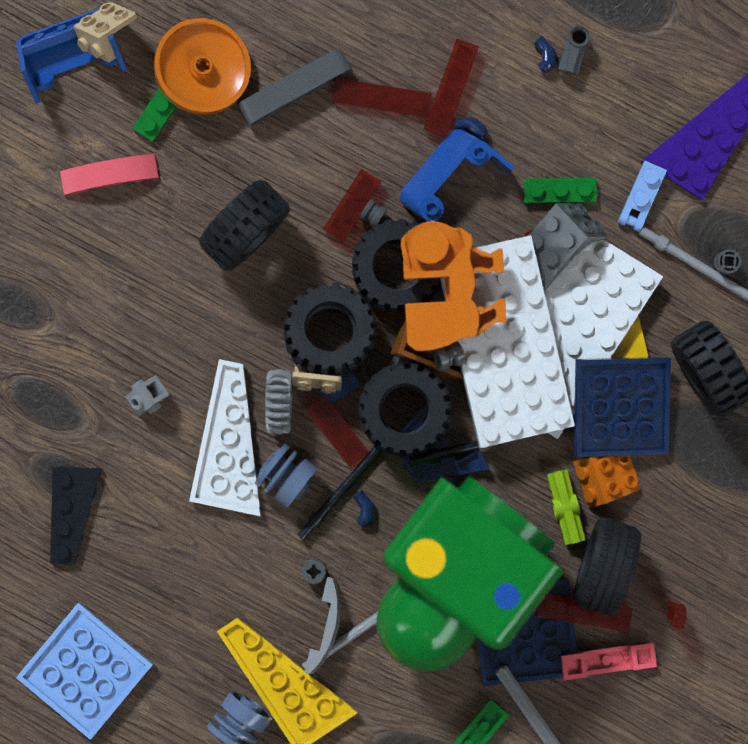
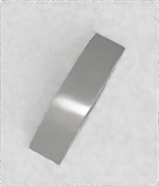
(317, 658)

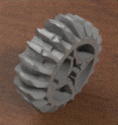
(278, 401)

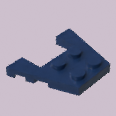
(446, 467)

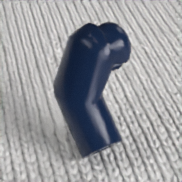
(548, 55)
(472, 124)
(367, 509)

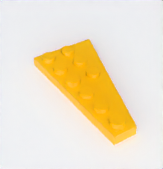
(294, 698)

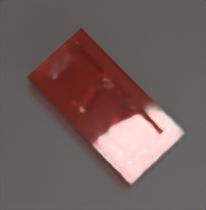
(676, 614)

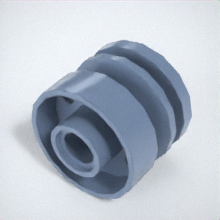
(286, 476)
(242, 718)

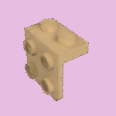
(96, 28)
(307, 381)

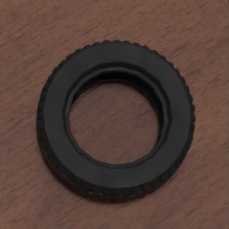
(607, 567)

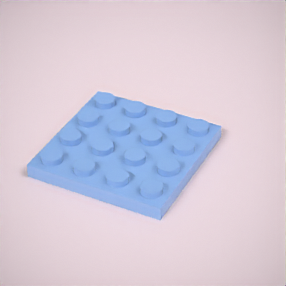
(84, 670)

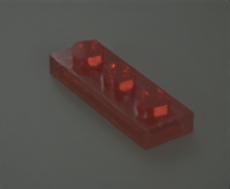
(352, 205)
(337, 430)

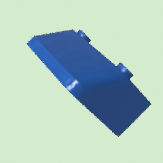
(56, 51)
(420, 190)

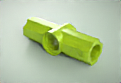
(566, 507)

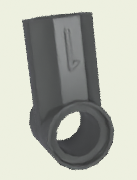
(574, 52)

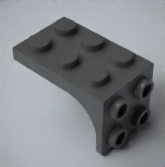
(561, 237)

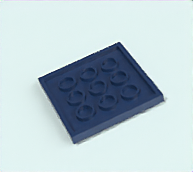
(622, 406)
(534, 649)

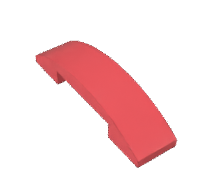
(109, 173)
(607, 660)

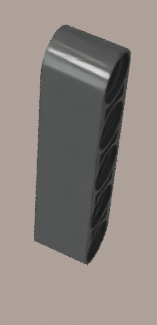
(294, 87)

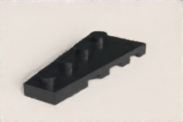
(71, 504)

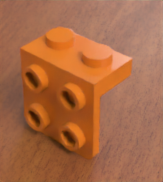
(606, 478)

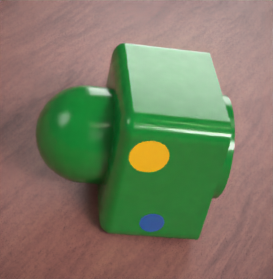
(463, 575)

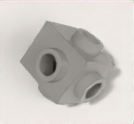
(147, 395)

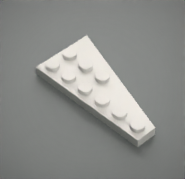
(226, 455)

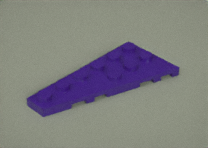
(705, 143)

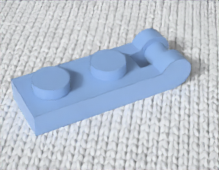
(642, 195)

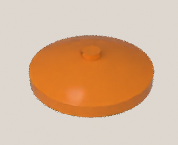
(202, 66)

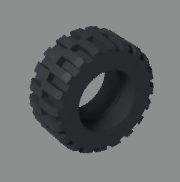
(244, 225)
(365, 275)
(330, 300)
(712, 368)
(405, 376)

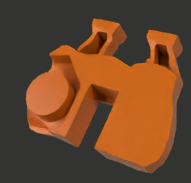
(448, 253)

